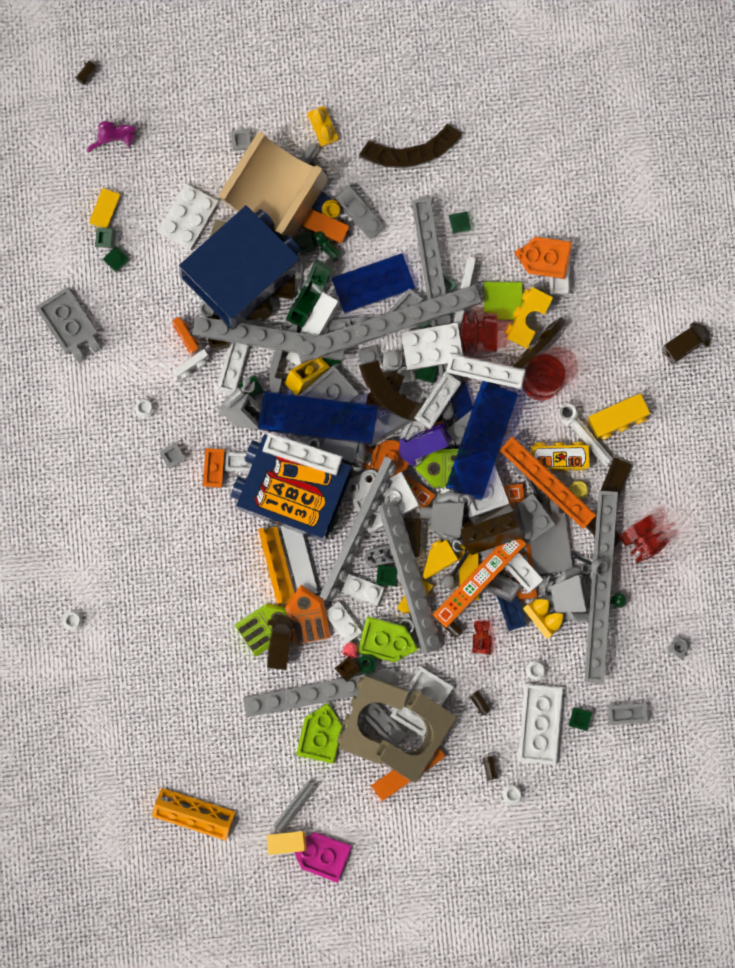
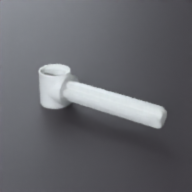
(584, 434)

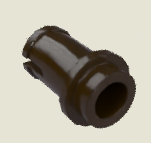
(86, 72)
(454, 629)
(480, 703)
(490, 767)

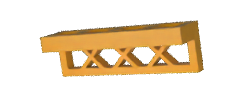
(276, 565)
(192, 817)

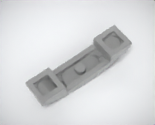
(276, 383)

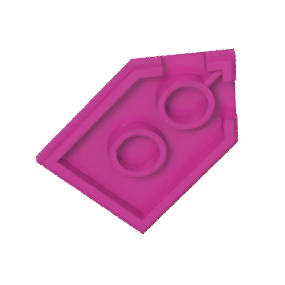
(323, 856)

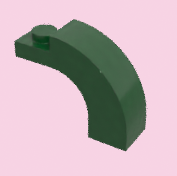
(310, 293)

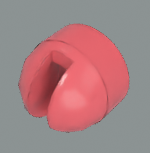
(350, 649)

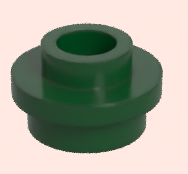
(373, 664)

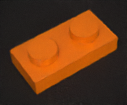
(182, 330)
(213, 468)

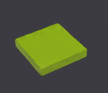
(502, 298)

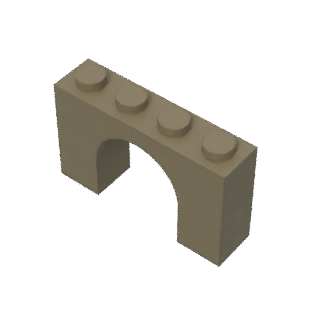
(371, 690)
(437, 723)

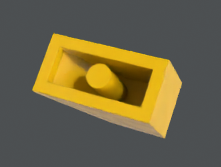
(305, 374)
(439, 558)

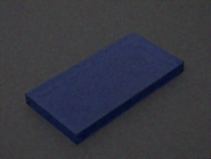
(373, 283)

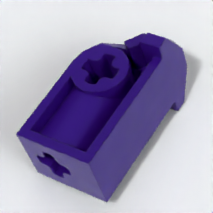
(424, 443)

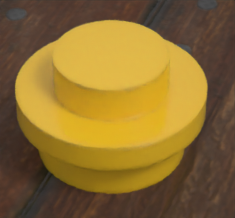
(331, 208)

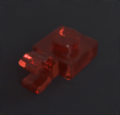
(482, 641)

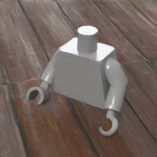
(241, 407)
(352, 452)
(447, 517)
(570, 595)

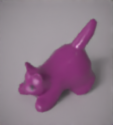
(109, 132)

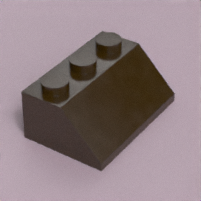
(492, 529)

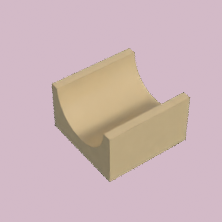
(275, 183)

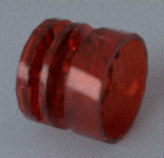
(480, 332)
(550, 370)
(644, 539)

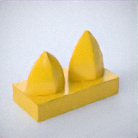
(322, 126)
(546, 622)

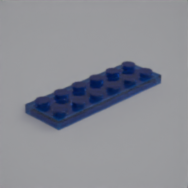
(318, 418)
(481, 440)

